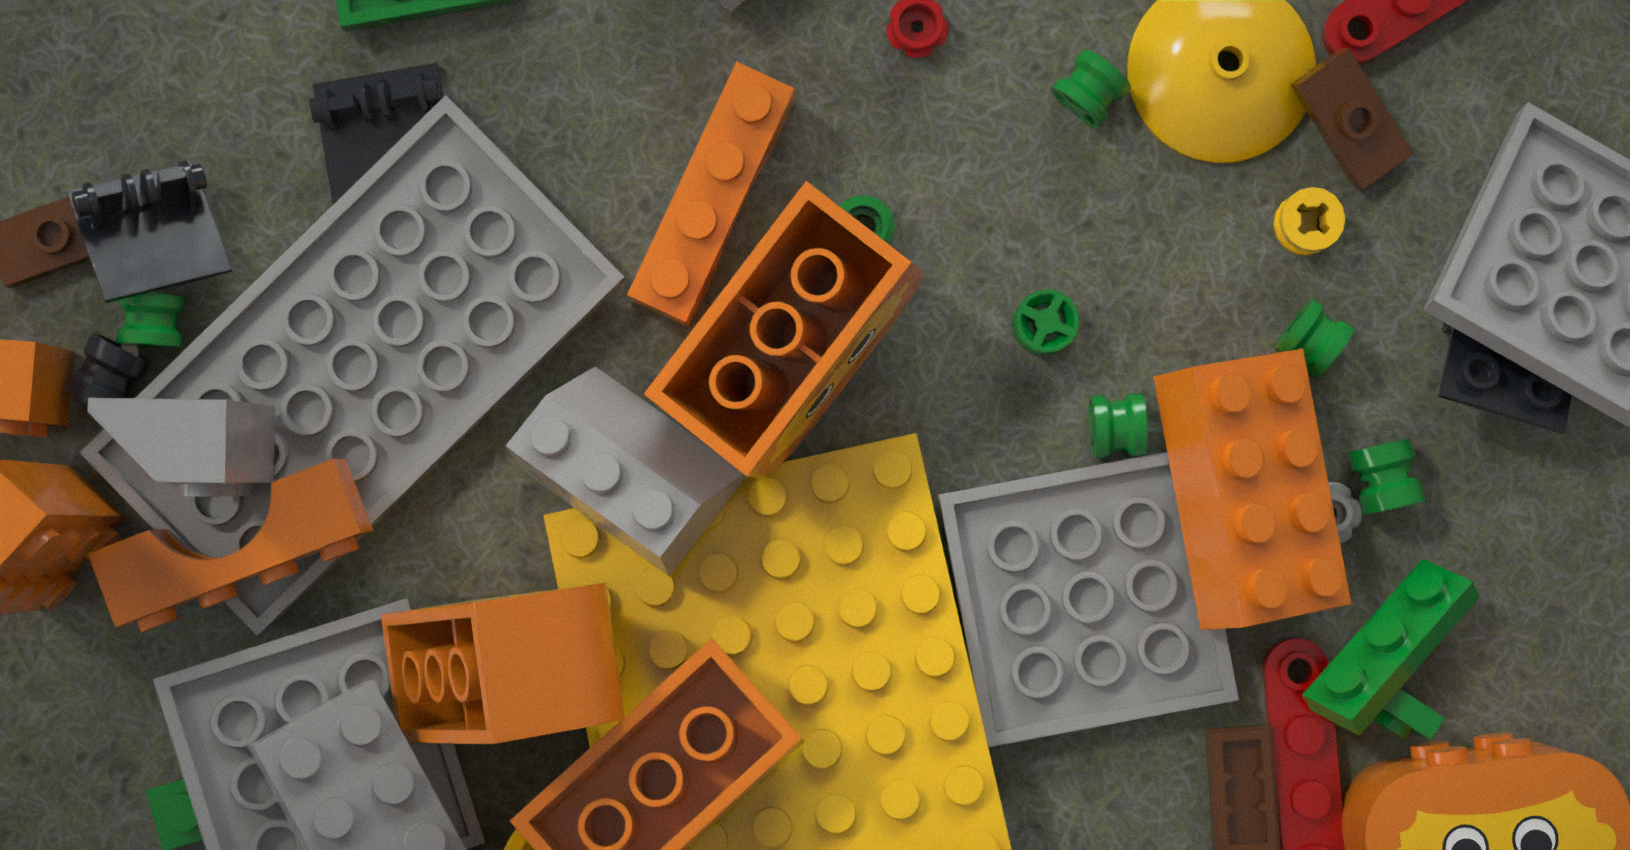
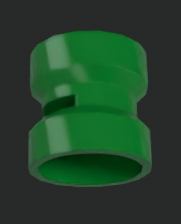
(1386, 472)

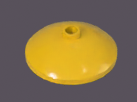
(1197, 103)

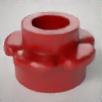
(917, 44)

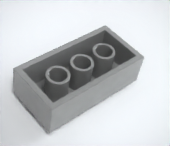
(353, 779)

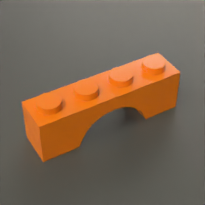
(712, 194)
(156, 573)

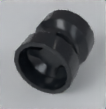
(105, 371)

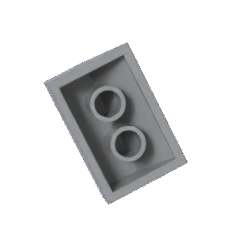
(198, 443)
(625, 467)

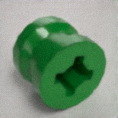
(1091, 88)
(1051, 313)
(151, 321)
(1316, 335)
(1118, 425)

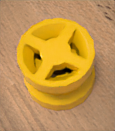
(1299, 230)

